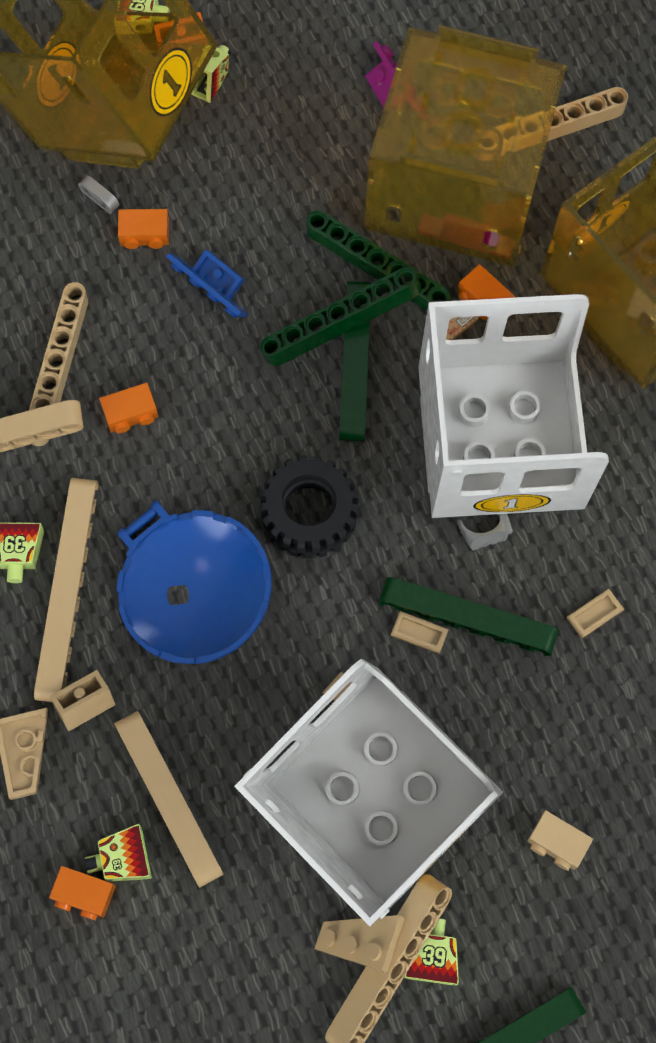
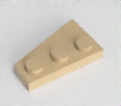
(22, 751)
(362, 943)

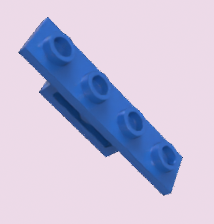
(215, 277)

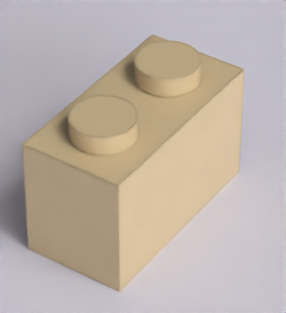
(82, 700)
(559, 840)

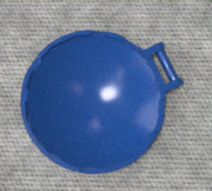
(224, 578)

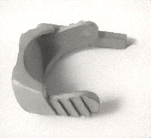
(478, 540)

